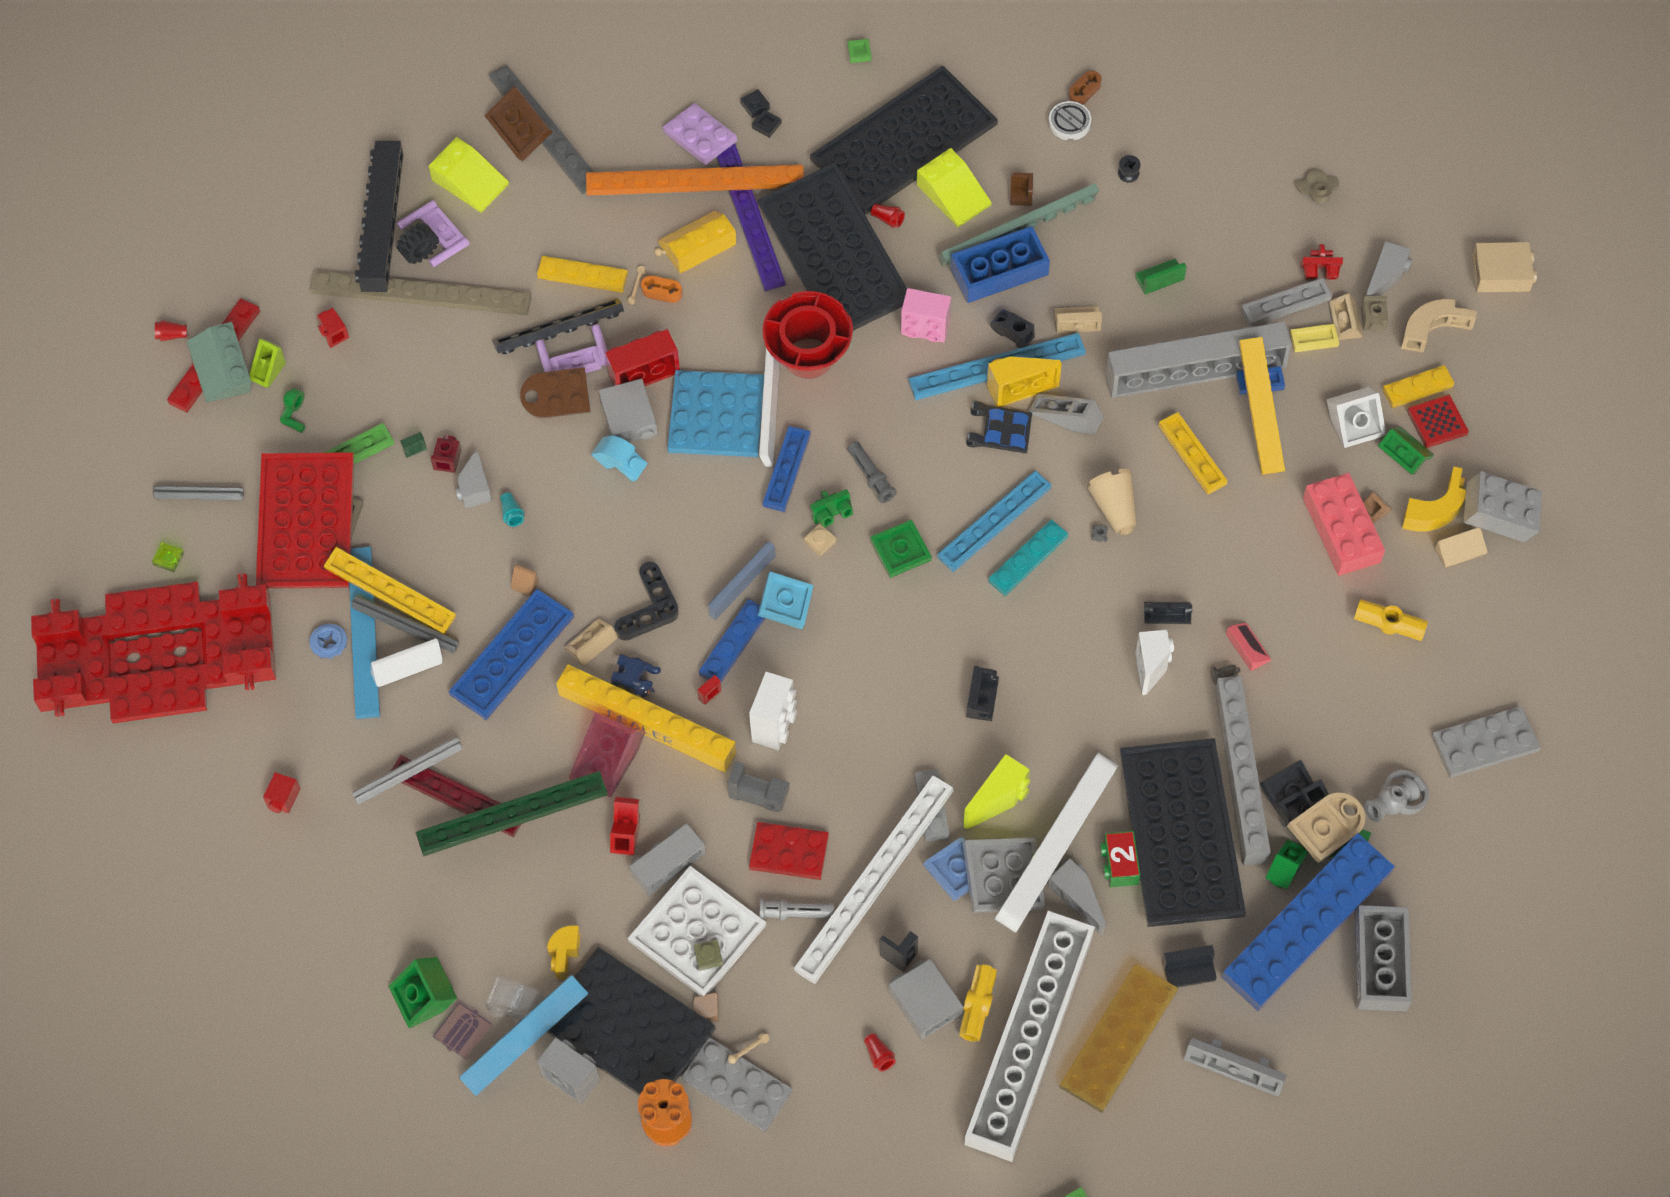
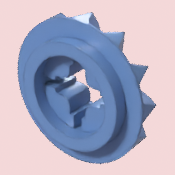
(323, 633)

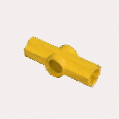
(1404, 625)
(978, 1003)

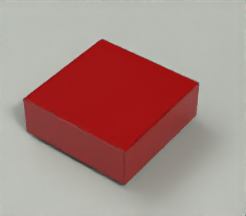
(709, 690)

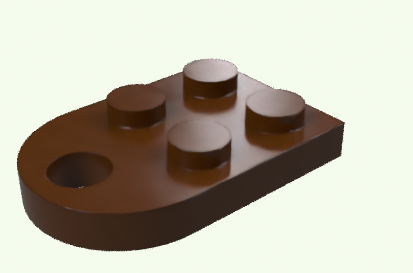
(558, 393)

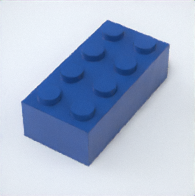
(1000, 264)

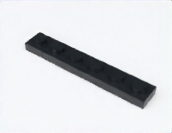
(566, 323)

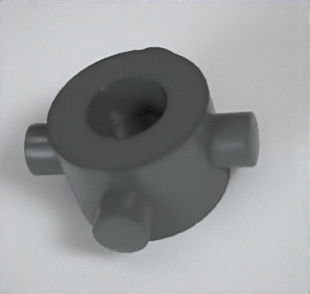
(1099, 533)

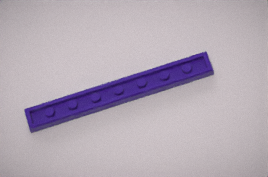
(753, 227)

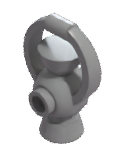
(1393, 798)

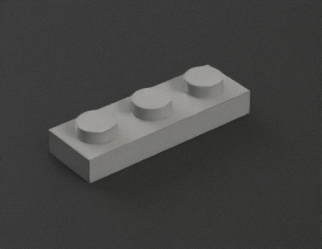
(938, 827)

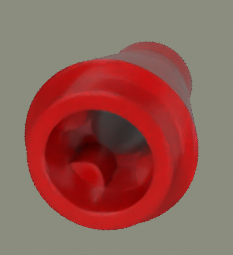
(889, 215)
(169, 331)
(880, 1054)

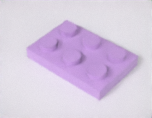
(699, 134)

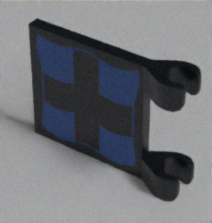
(1003, 429)

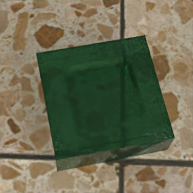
(413, 445)

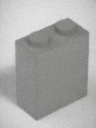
(628, 411)
(925, 998)

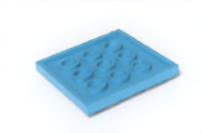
(716, 413)

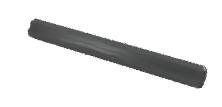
(404, 623)

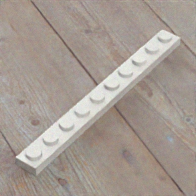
(873, 880)

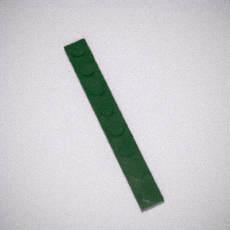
(511, 813)

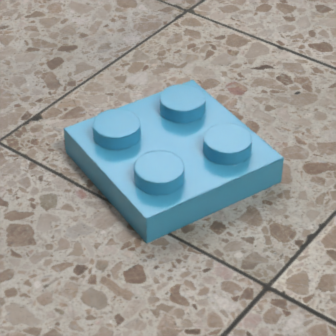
(785, 600)

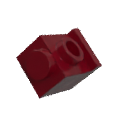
(446, 454)

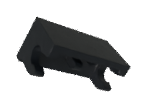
(982, 694)

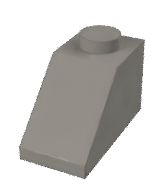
(473, 484)

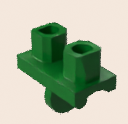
(830, 506)

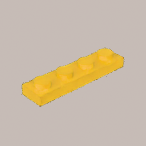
(582, 274)
(1192, 453)

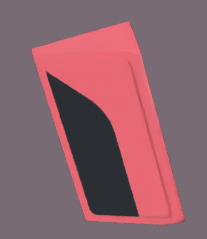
(1247, 646)

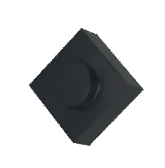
(755, 103)

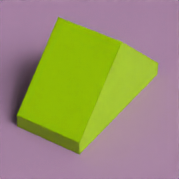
(266, 363)

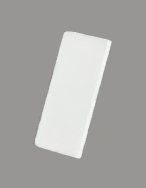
(406, 662)

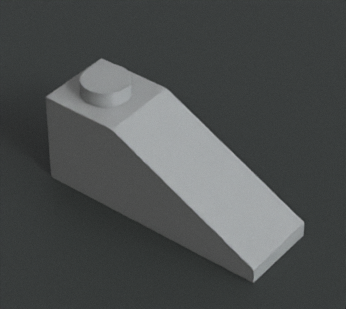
(1389, 269)
(1069, 412)
(1075, 889)

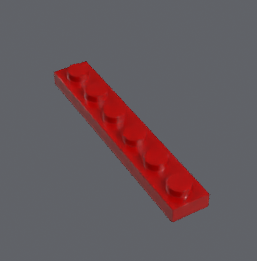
(189, 388)

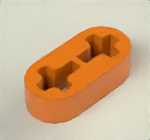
(661, 289)

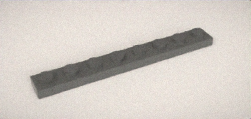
(556, 143)

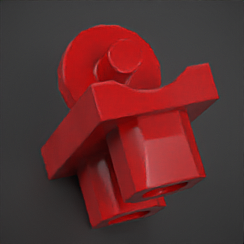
(1324, 261)

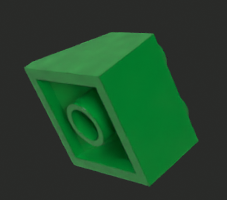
(422, 991)

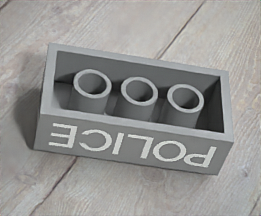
(1383, 958)

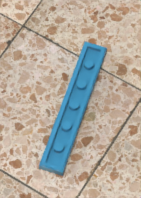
(994, 521)
(523, 1035)

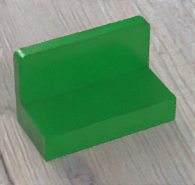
(1161, 276)
(1405, 449)

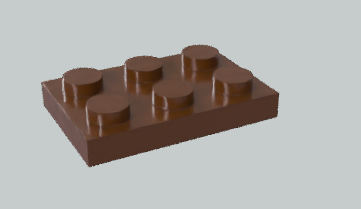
(518, 123)

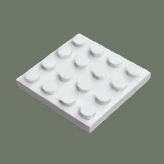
(695, 914)

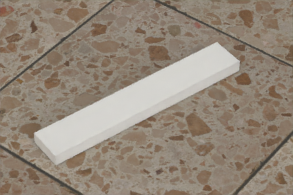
(769, 410)

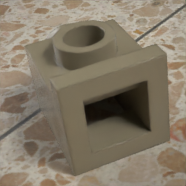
(1374, 313)

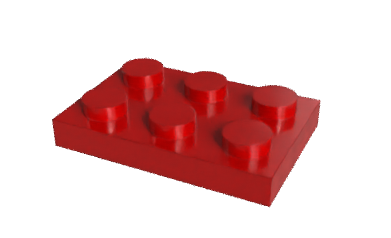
(789, 851)

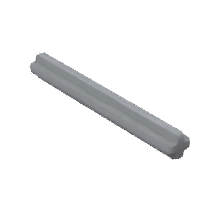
(407, 770)

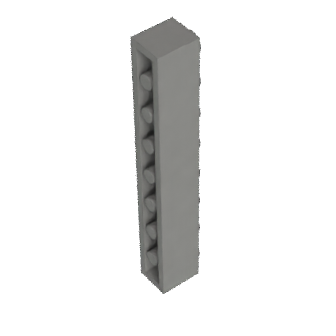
(1242, 771)

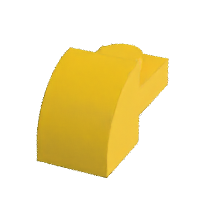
(563, 944)

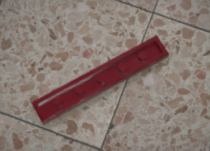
(449, 792)

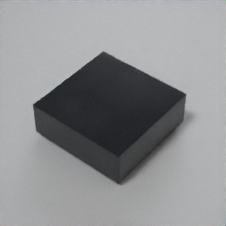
(766, 123)

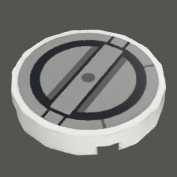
(1070, 120)

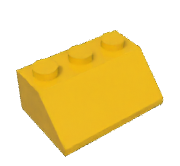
(699, 241)

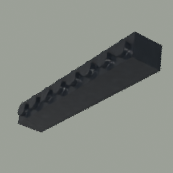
(380, 217)

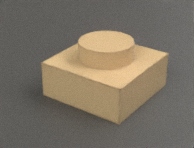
(820, 540)

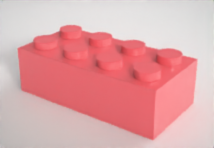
(1343, 524)

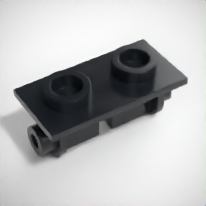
(1167, 612)

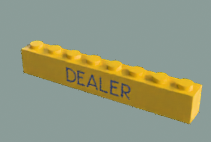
(656, 721)

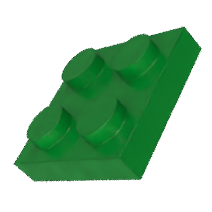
(900, 548)

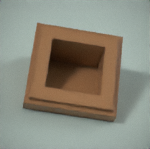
(1376, 507)
(524, 580)
(707, 1006)

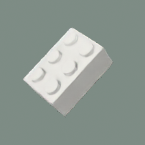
(773, 711)

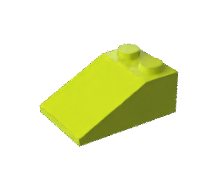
(467, 175)
(952, 187)
(999, 792)

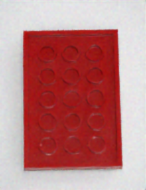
(303, 518)

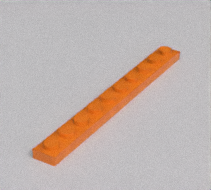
(692, 180)

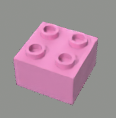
(925, 315)

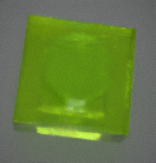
(167, 557)

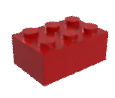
(644, 358)

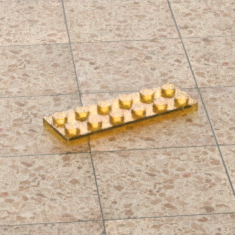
(1118, 1038)

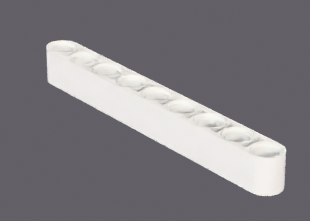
(1056, 842)

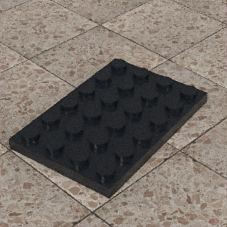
(631, 1025)

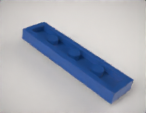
(786, 469)
(732, 642)

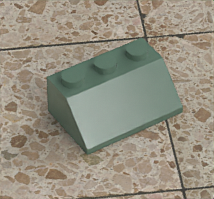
(219, 363)

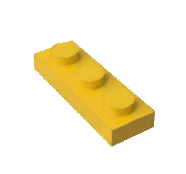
(1418, 386)

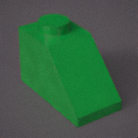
(1286, 864)

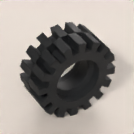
(417, 243)

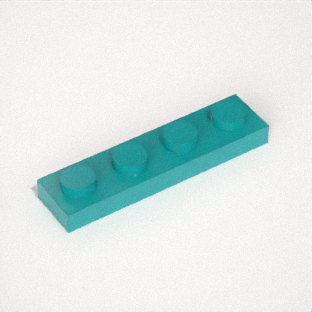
(1028, 558)

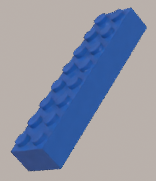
(1307, 922)

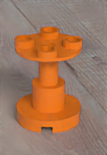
(665, 1112)

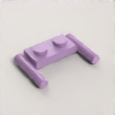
(449, 236)
(590, 358)

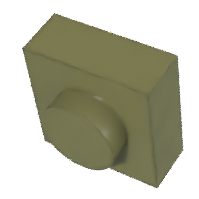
(708, 955)

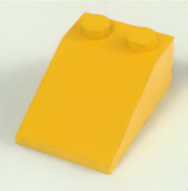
(1020, 378)

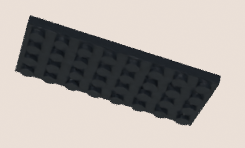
(904, 135)
(834, 245)
(1182, 833)

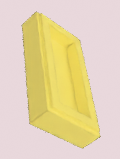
(1314, 337)

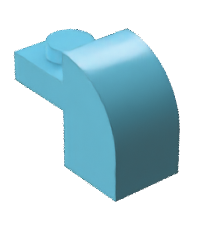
(619, 453)

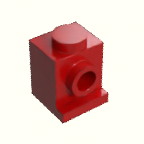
(332, 327)

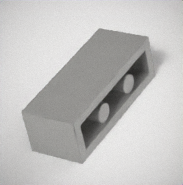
(667, 859)

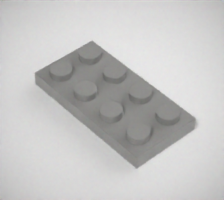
(1485, 741)
(737, 1086)

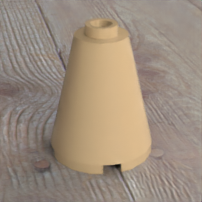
(1116, 499)

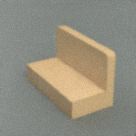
(1078, 319)

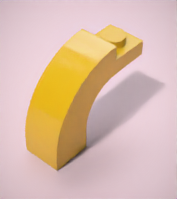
(1436, 514)

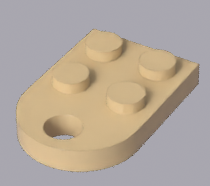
(1326, 825)

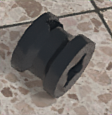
(1125, 173)

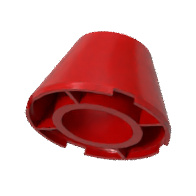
(807, 317)

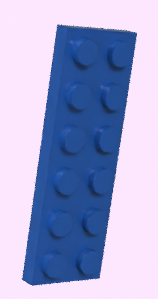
(511, 654)

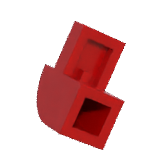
(625, 826)

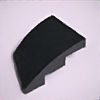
(1293, 791)

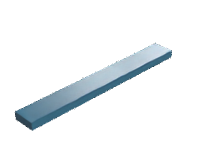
(977, 370)
(364, 648)

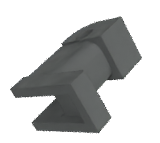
(756, 790)

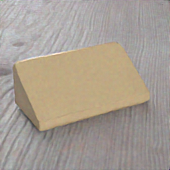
(1346, 317)
(1461, 547)
(591, 641)

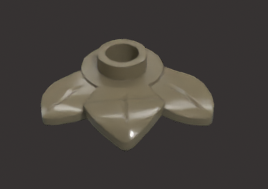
(1318, 185)

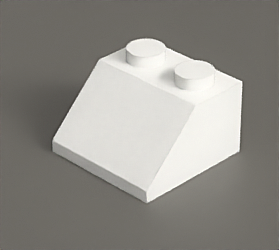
(1357, 416)
(1152, 657)

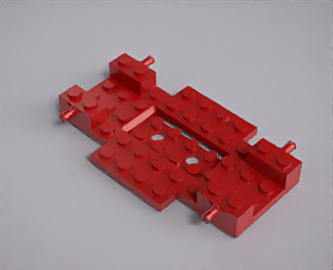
(84, 669)

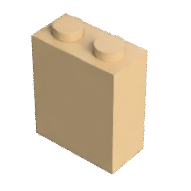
(1504, 267)

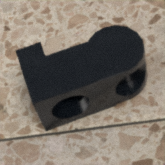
(1013, 328)

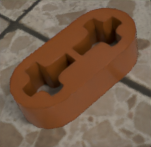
(1081, 85)

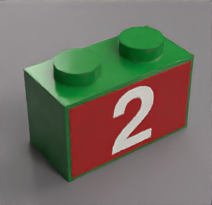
(1120, 858)

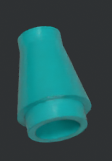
(511, 511)

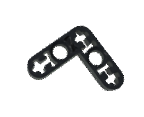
(658, 604)

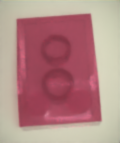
(608, 749)

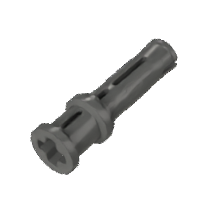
(876, 479)

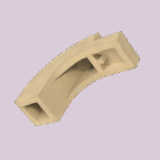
(1435, 315)

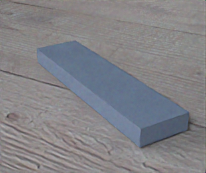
(741, 580)

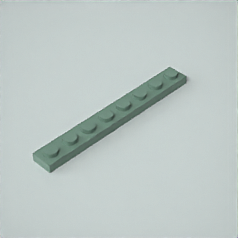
(1047, 213)

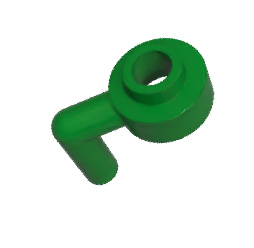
(292, 401)

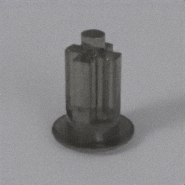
(1227, 671)

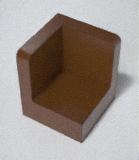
(1021, 189)

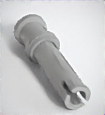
(782, 909)

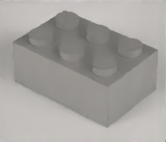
(1502, 507)

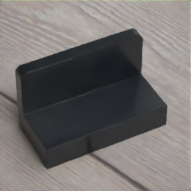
(900, 955)
(1190, 966)

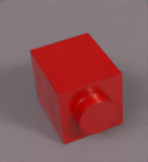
(281, 793)

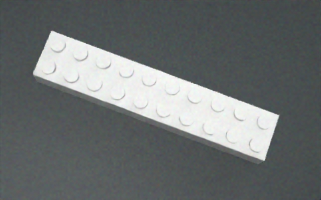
(1029, 1036)

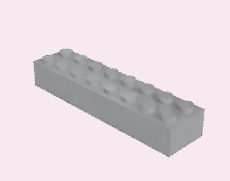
(1191, 359)

